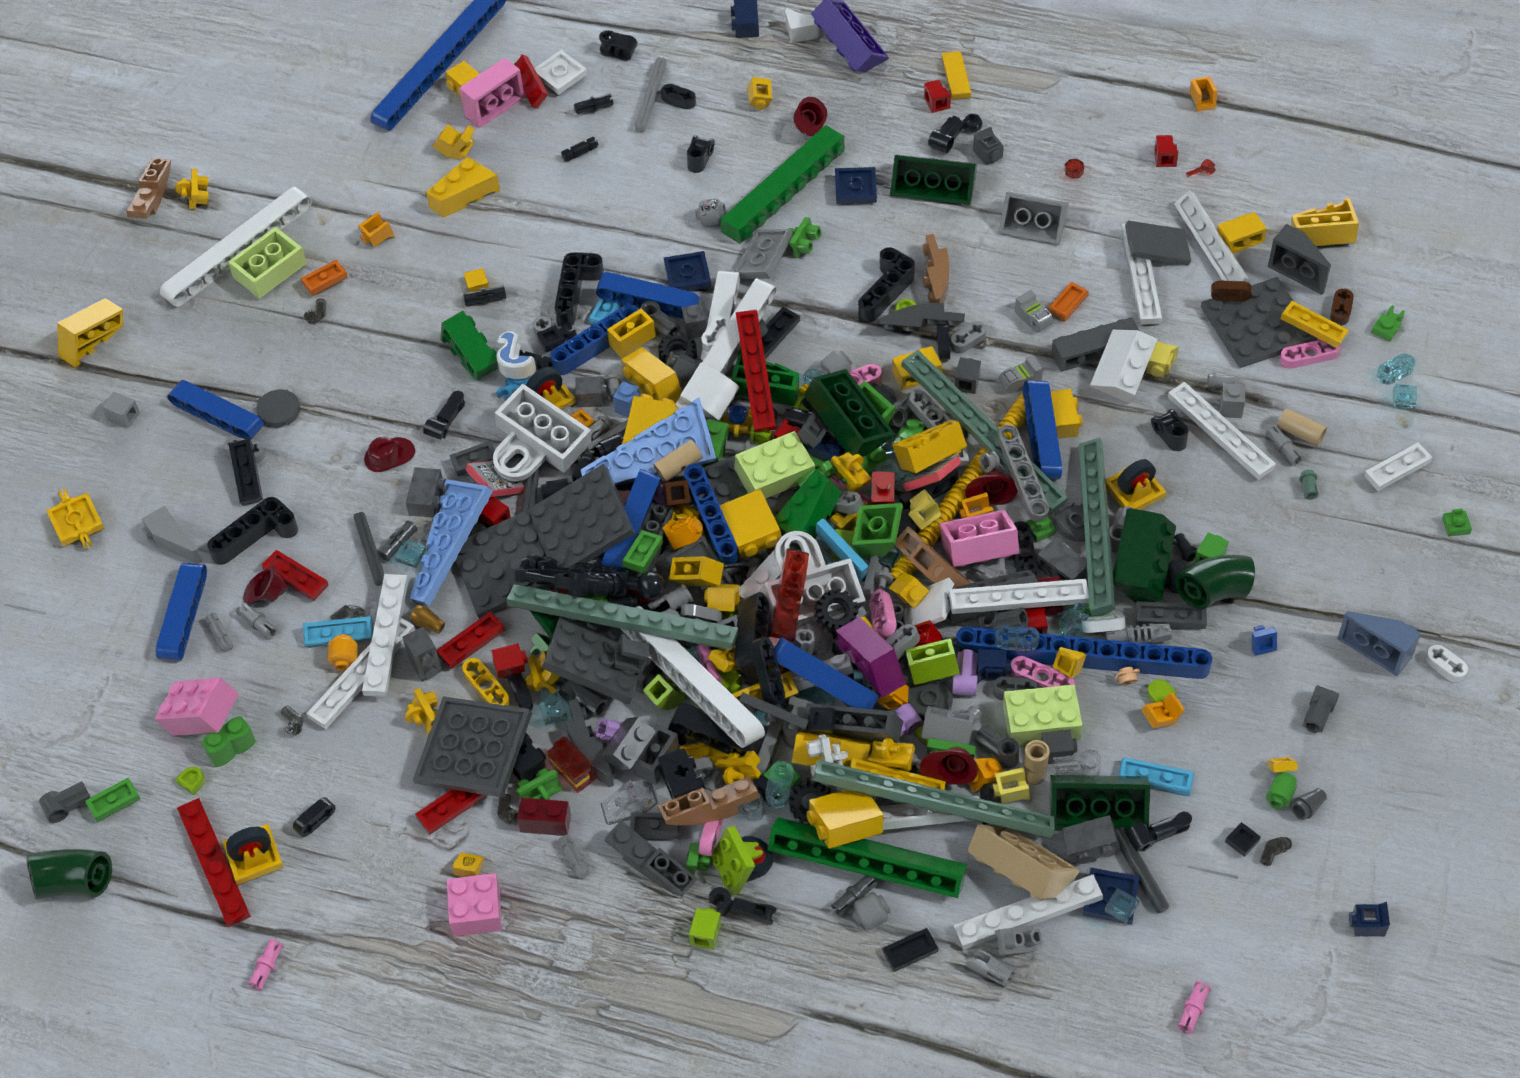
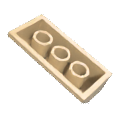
(1021, 861)

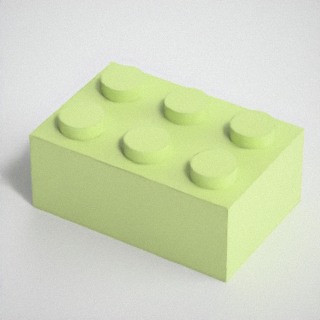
(267, 262)
(773, 465)
(1041, 710)

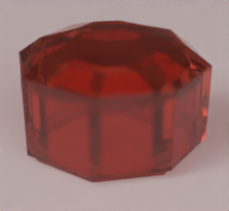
(1074, 168)

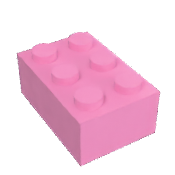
(492, 92)
(979, 538)
(196, 706)

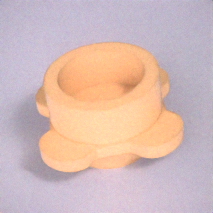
(1127, 676)

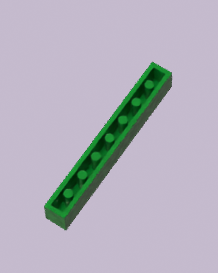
(782, 184)
(869, 859)

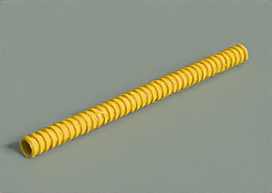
(952, 502)

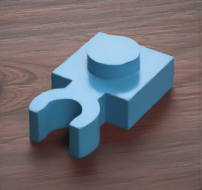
(510, 387)

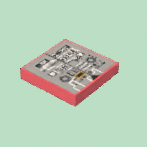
(932, 473)
(485, 474)

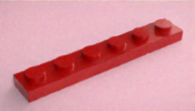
(755, 371)
(213, 862)

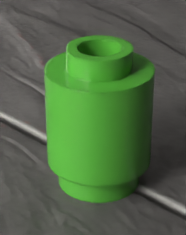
(1281, 790)

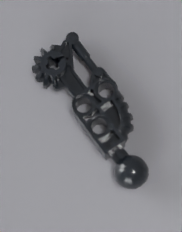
(589, 578)

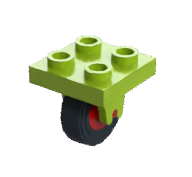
(740, 859)

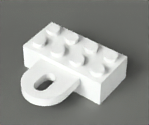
(538, 433)
(819, 577)

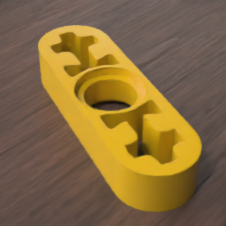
(484, 675)

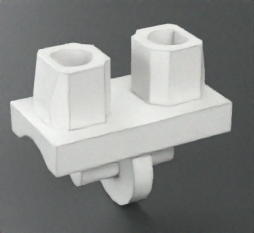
(822, 747)

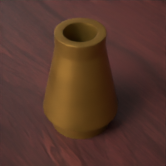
(424, 617)

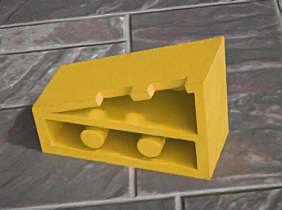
(461, 186)
(1328, 225)
(87, 328)
(651, 375)
(930, 446)
(856, 748)

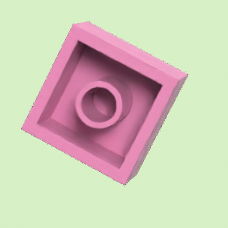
(474, 904)

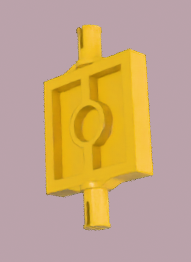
(75, 519)

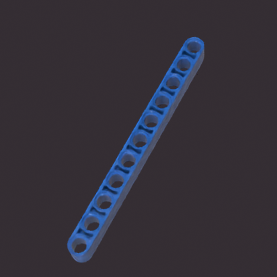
(434, 62)
(1094, 650)

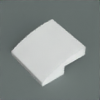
(712, 388)
(934, 605)

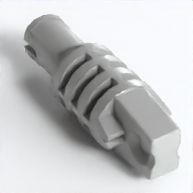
(1141, 634)

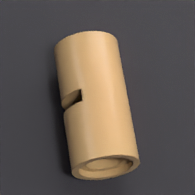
(1302, 427)
(676, 460)
(1036, 762)

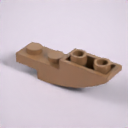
(151, 190)
(937, 270)
(927, 559)
(704, 807)

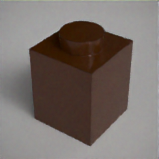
(676, 492)

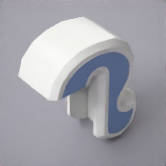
(508, 358)

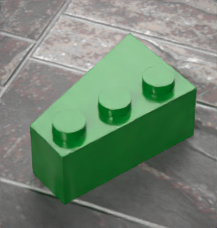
(782, 382)
(809, 505)

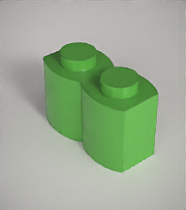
(231, 740)

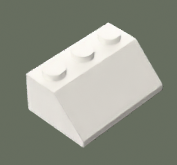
(1123, 363)

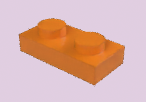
(324, 277)

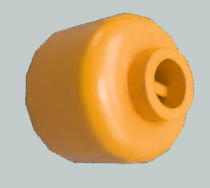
(342, 652)

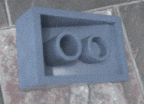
(1380, 639)

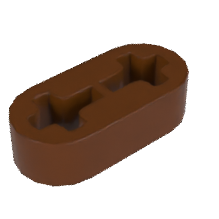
(1231, 291)
(1344, 307)

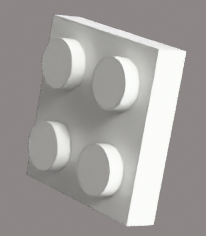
(560, 72)

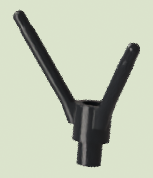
(749, 566)

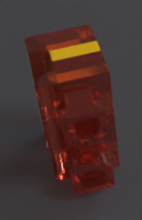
(571, 764)

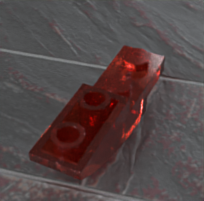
(789, 594)

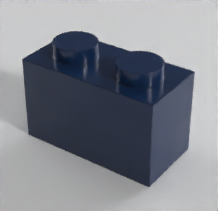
(745, 18)

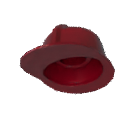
(810, 116)
(388, 453)
(997, 486)
(265, 587)
(951, 766)

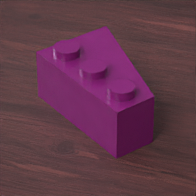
(871, 655)

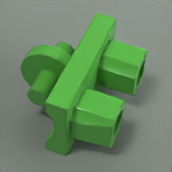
(801, 237)
(540, 788)

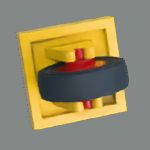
(549, 385)
(1136, 485)
(252, 853)

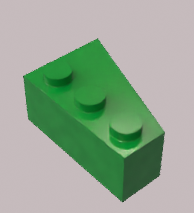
(469, 345)

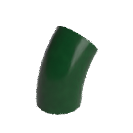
(1216, 580)
(69, 872)

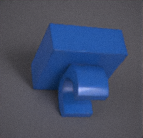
(1264, 640)

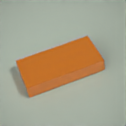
(1068, 301)

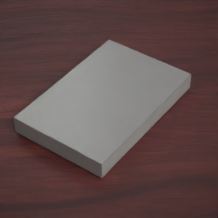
(763, 253)

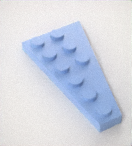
(656, 443)
(447, 535)

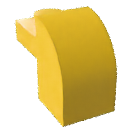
(453, 143)

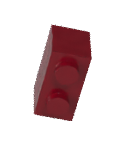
(544, 816)

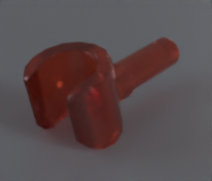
(1207, 166)

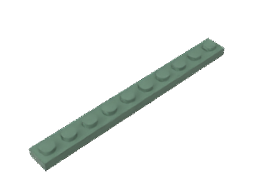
(973, 420)
(1096, 527)
(622, 617)
(934, 798)

